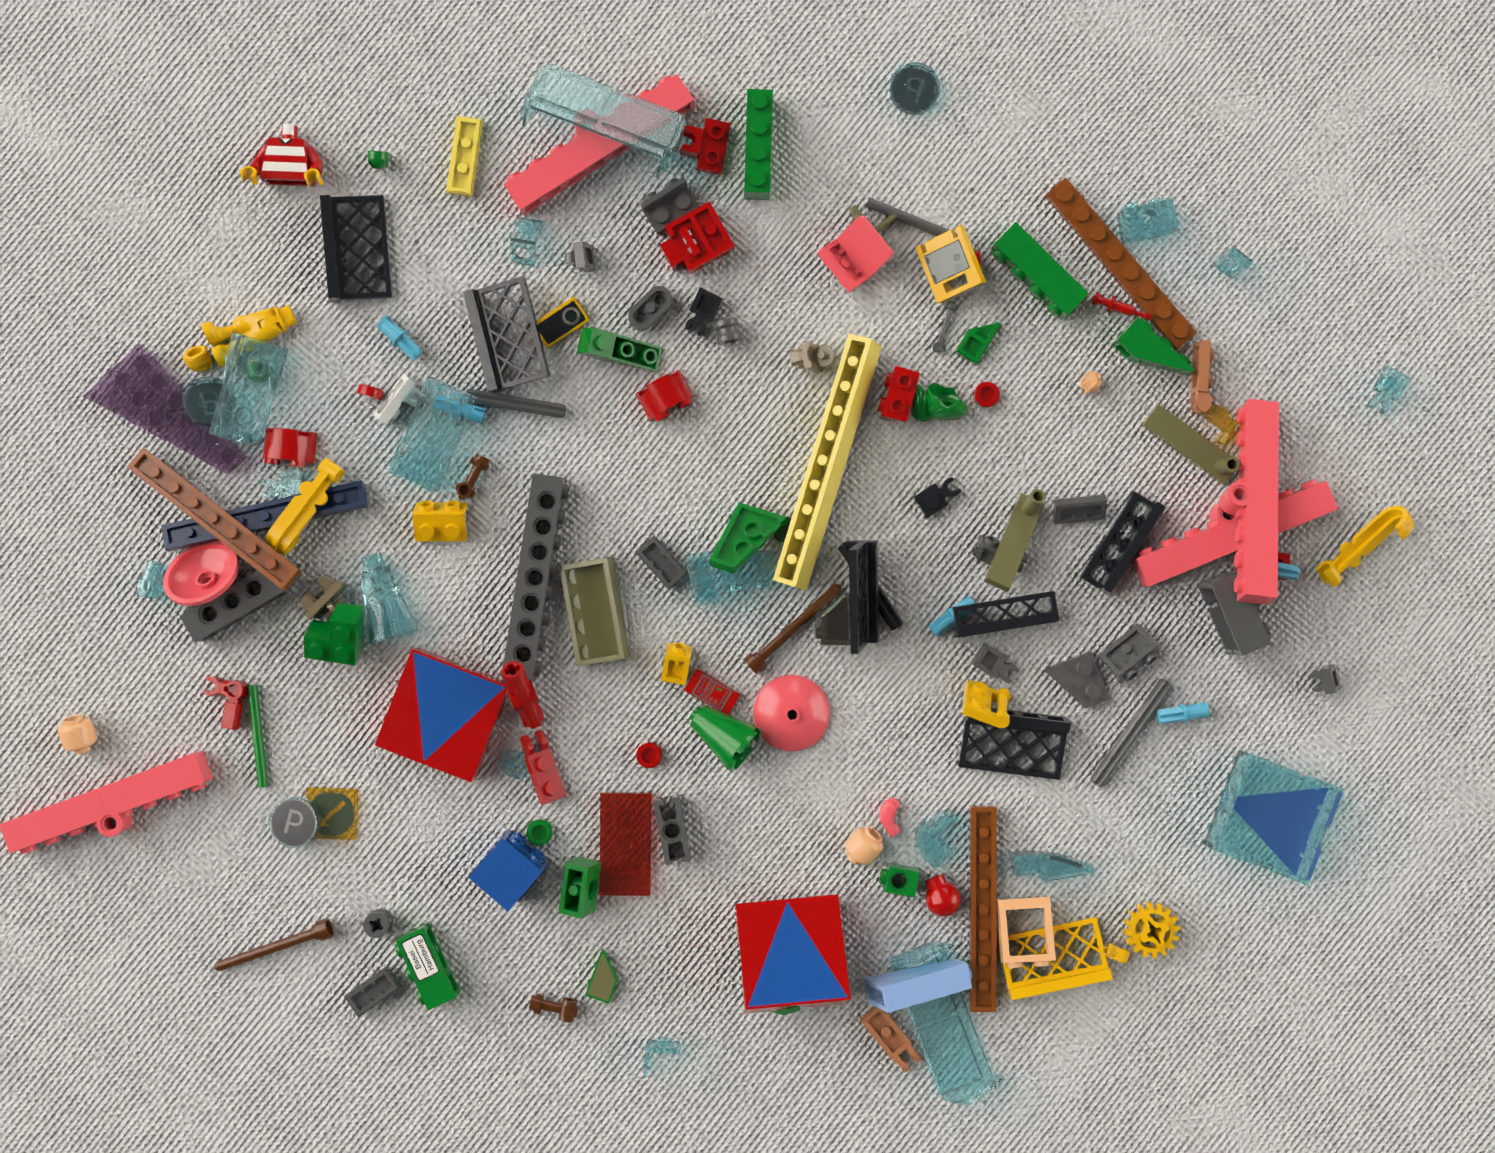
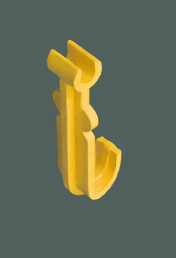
(291, 522)
(1365, 541)

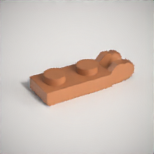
(1201, 378)
(889, 1036)

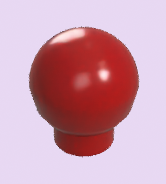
(942, 896)

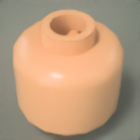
(77, 734)
(864, 846)

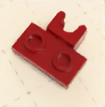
(708, 145)

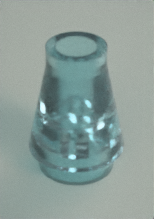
(150, 581)

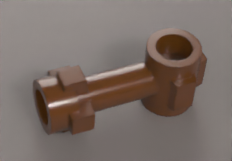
(466, 489)
(567, 1009)

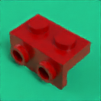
(900, 394)

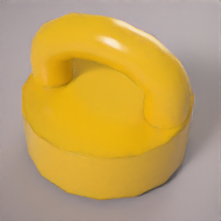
(198, 358)

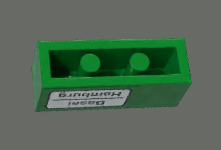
(427, 966)

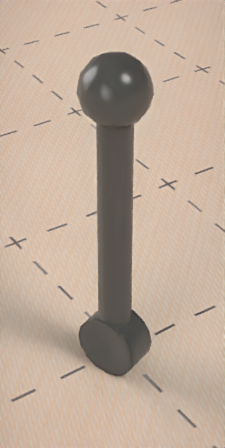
(937, 347)

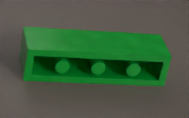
(758, 144)
(1038, 271)

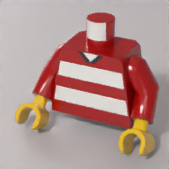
(285, 161)

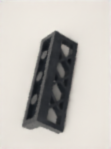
(1130, 547)
(1007, 623)

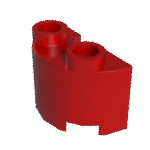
(664, 395)
(290, 446)

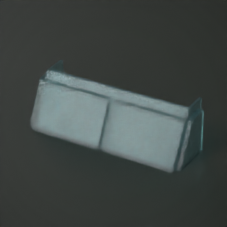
(606, 112)
(948, 1035)

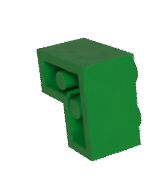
(339, 639)

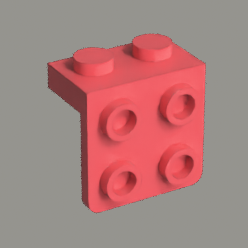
(856, 254)

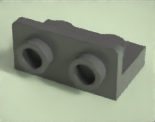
(668, 204)
(1130, 653)

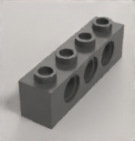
(202, 627)

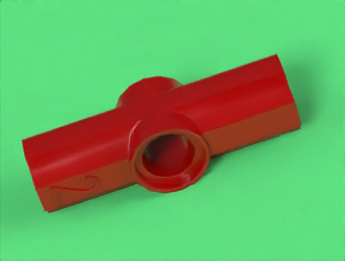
(522, 694)

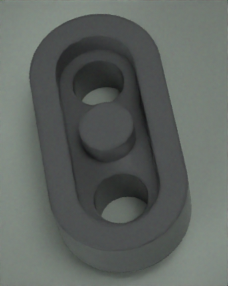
(648, 307)

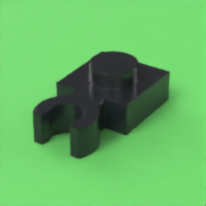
(705, 307)
(933, 499)

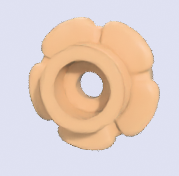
(1091, 382)

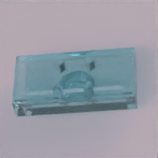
(1232, 262)

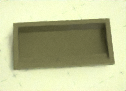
(595, 611)

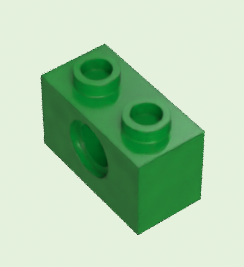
(579, 887)

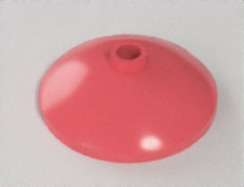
(201, 574)
(788, 694)

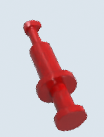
(1119, 306)

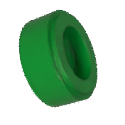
(539, 832)

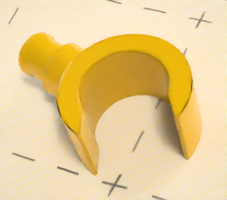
(1116, 953)

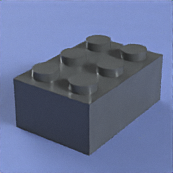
(1234, 621)

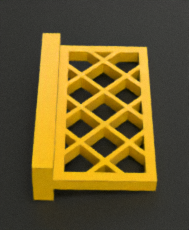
(1063, 979)

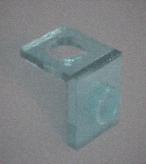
(525, 236)
(660, 1045)

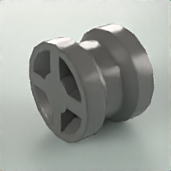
(727, 331)
(382, 919)

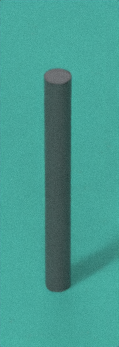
(906, 217)

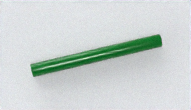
(257, 735)

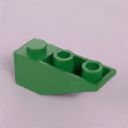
(1144, 347)
(618, 349)

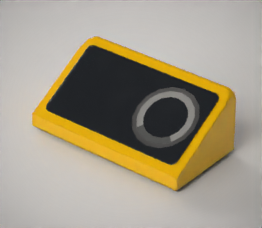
(561, 322)

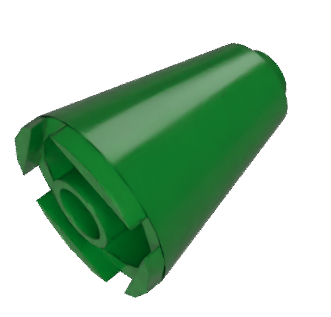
(724, 735)

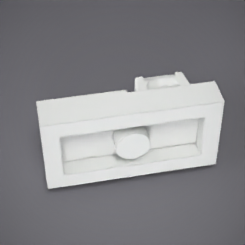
(402, 391)

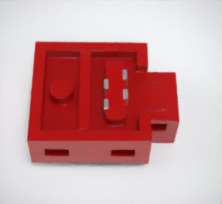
(696, 239)

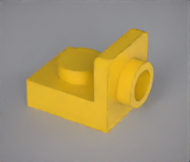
(676, 663)

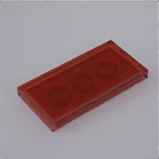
(625, 843)

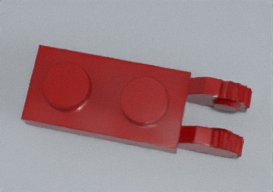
(542, 769)

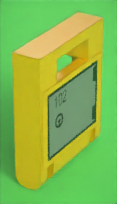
(947, 259)

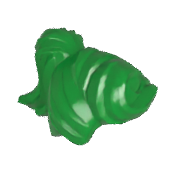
(937, 403)

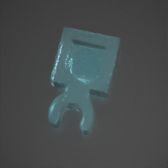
(1389, 386)
(286, 483)

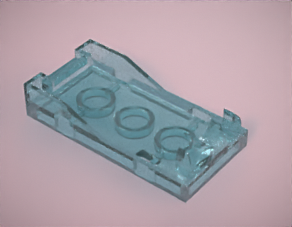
(247, 389)
(432, 434)

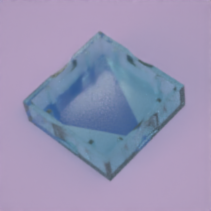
(1273, 817)

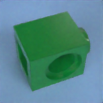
(908, 887)

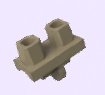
(812, 356)
(316, 606)

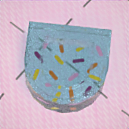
(512, 763)

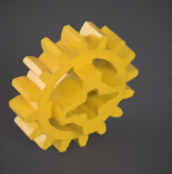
(1141, 933)

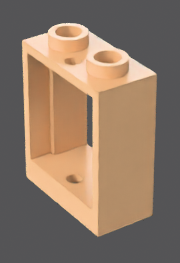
(1025, 903)

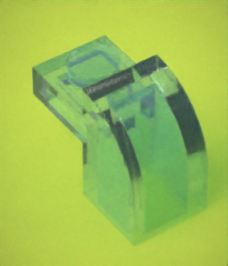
(929, 838)

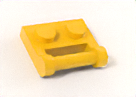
(978, 703)

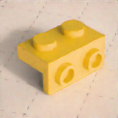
(440, 521)

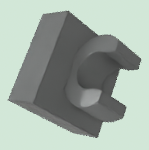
(582, 257)
(1328, 679)

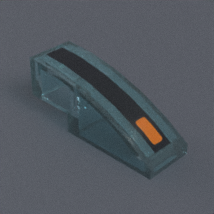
(1048, 865)

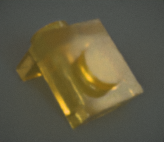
(1220, 418)

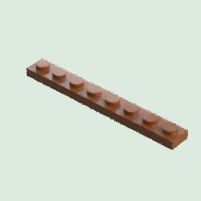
(1120, 263)
(214, 519)
(983, 908)

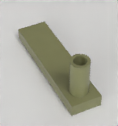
(1191, 444)
(1015, 540)

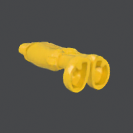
(259, 325)

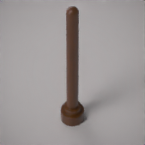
(757, 660)
(320, 931)

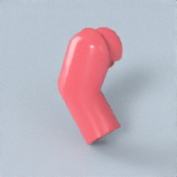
(887, 815)

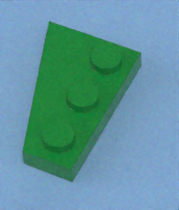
(744, 536)

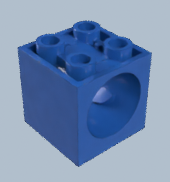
(509, 869)

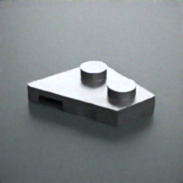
(1080, 679)

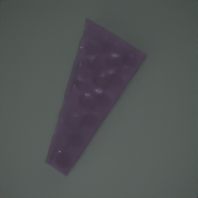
(153, 400)

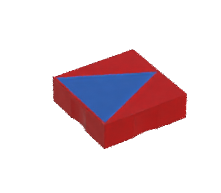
(442, 714)
(792, 953)

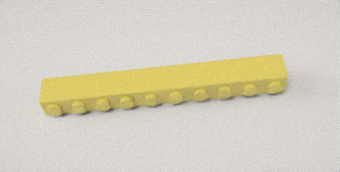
(827, 462)

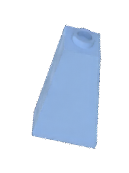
(917, 984)

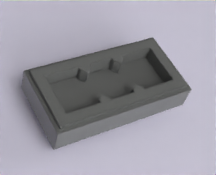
(1080, 509)
(661, 562)
(372, 991)

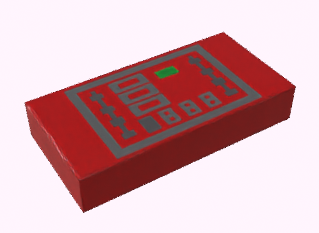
(712, 691)

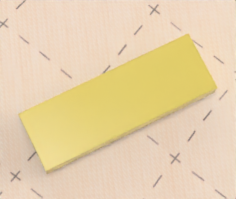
(464, 156)

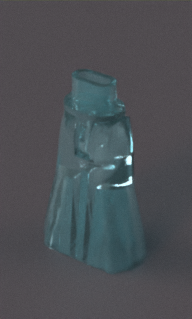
(384, 604)

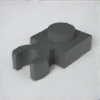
(992, 661)

